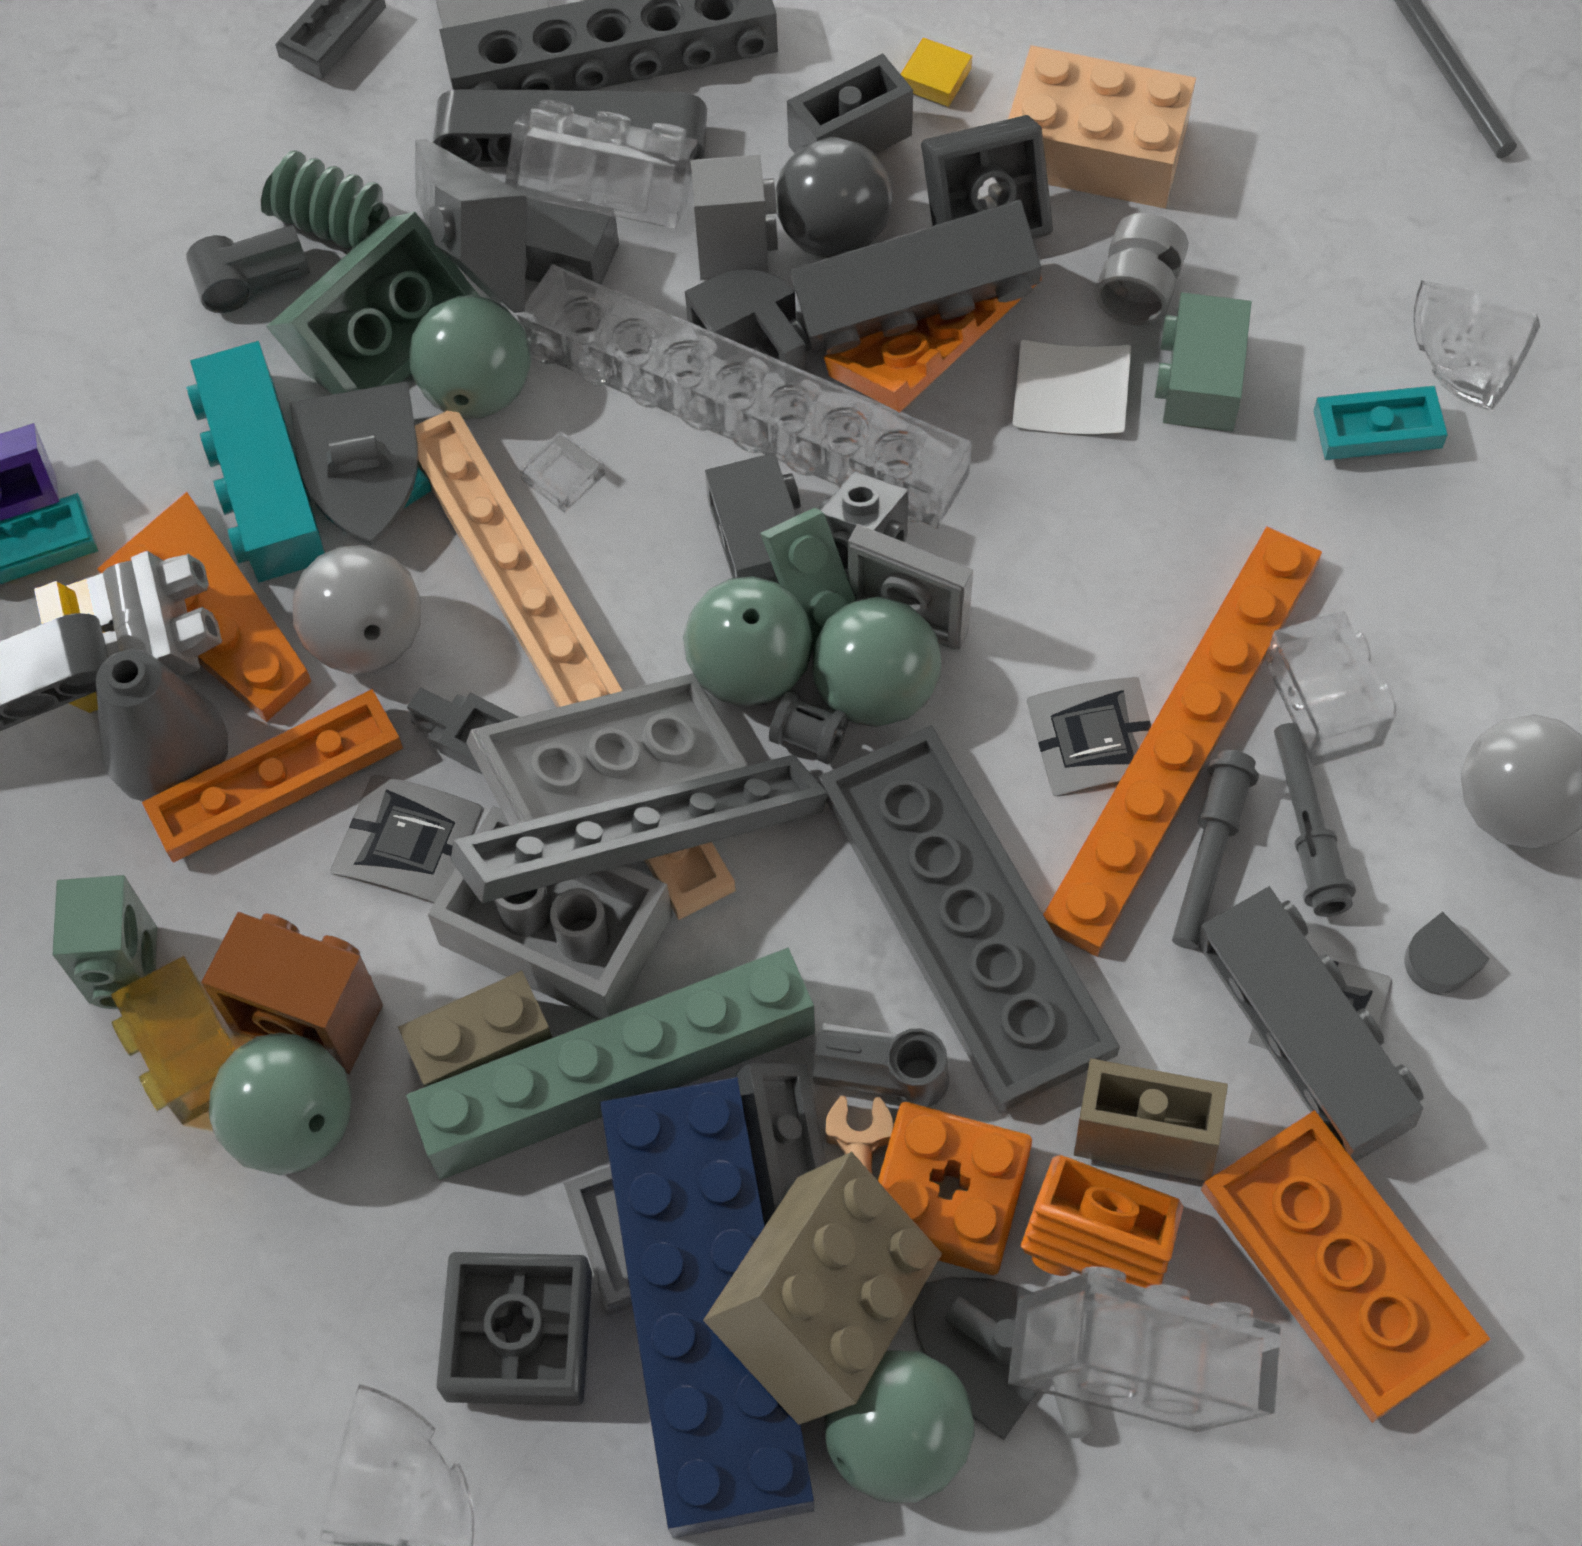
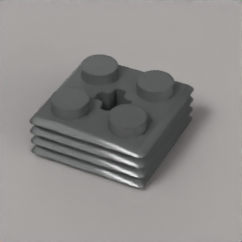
(1002, 150)
(484, 1296)

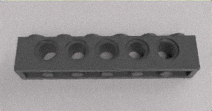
(605, 43)

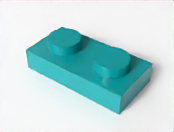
(1380, 422)

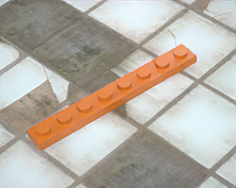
(1180, 742)

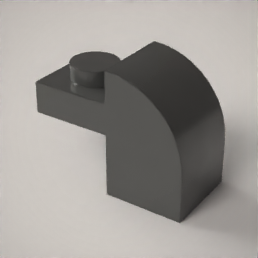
(752, 311)

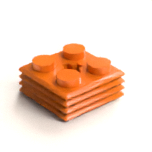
(985, 1159)
(1101, 1221)

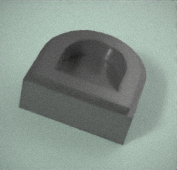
(1442, 956)

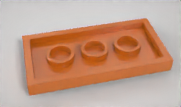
(1344, 1265)

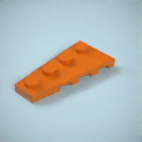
(904, 365)
(254, 653)

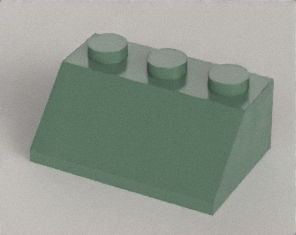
(362, 313)

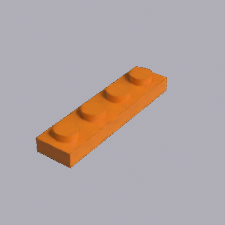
(272, 775)

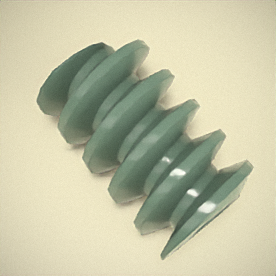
(323, 200)

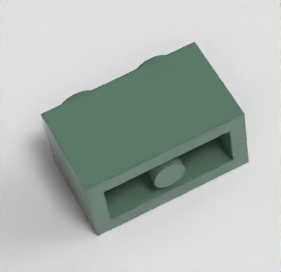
(1206, 361)

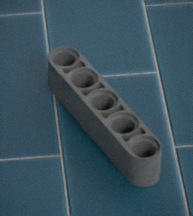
(481, 122)
(49, 666)

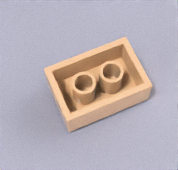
(1106, 123)

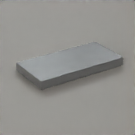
(603, 749)

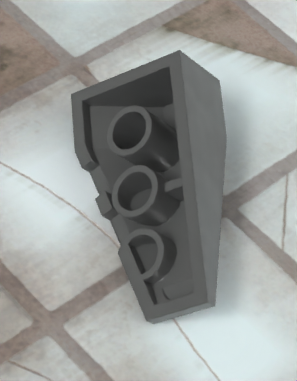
(474, 222)

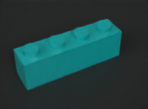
(257, 462)

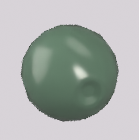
(470, 356)
(748, 641)
(876, 661)
(280, 1103)
(904, 1431)

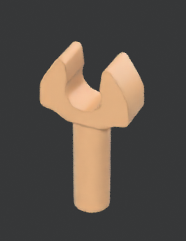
(864, 1142)

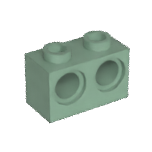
(102, 936)

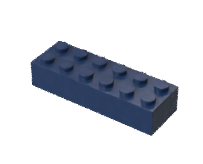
(685, 1227)

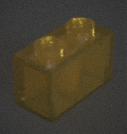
(177, 1035)

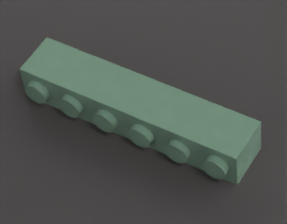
(617, 1057)

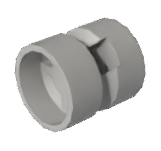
(1141, 269)

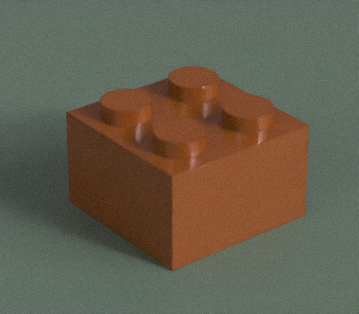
(289, 983)

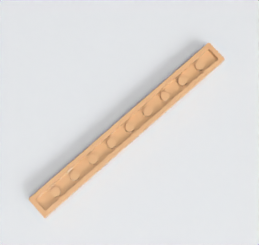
(541, 615)

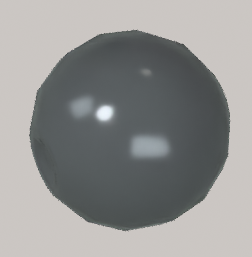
(833, 197)

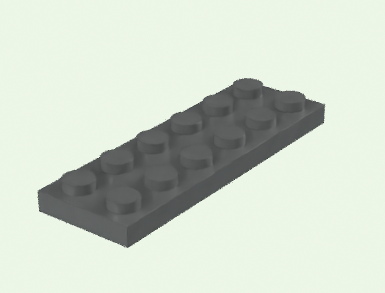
(968, 919)

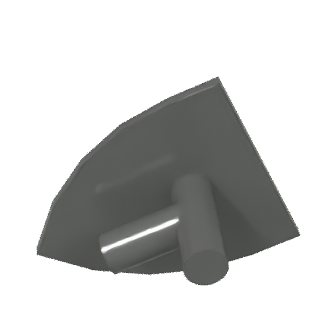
(972, 1332)

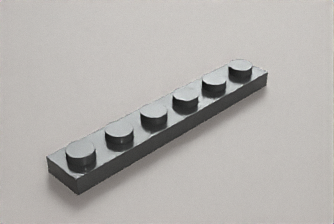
(636, 827)

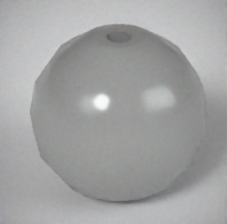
(356, 609)
(1525, 781)

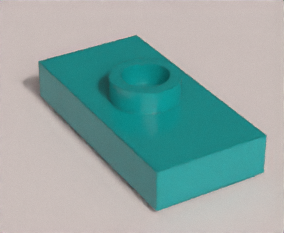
(45, 538)

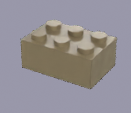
(824, 1289)

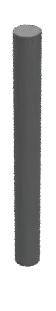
(1458, 77)

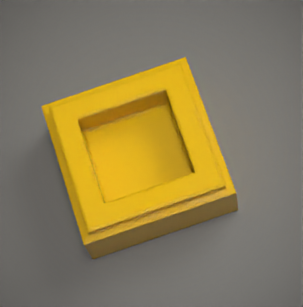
(937, 71)

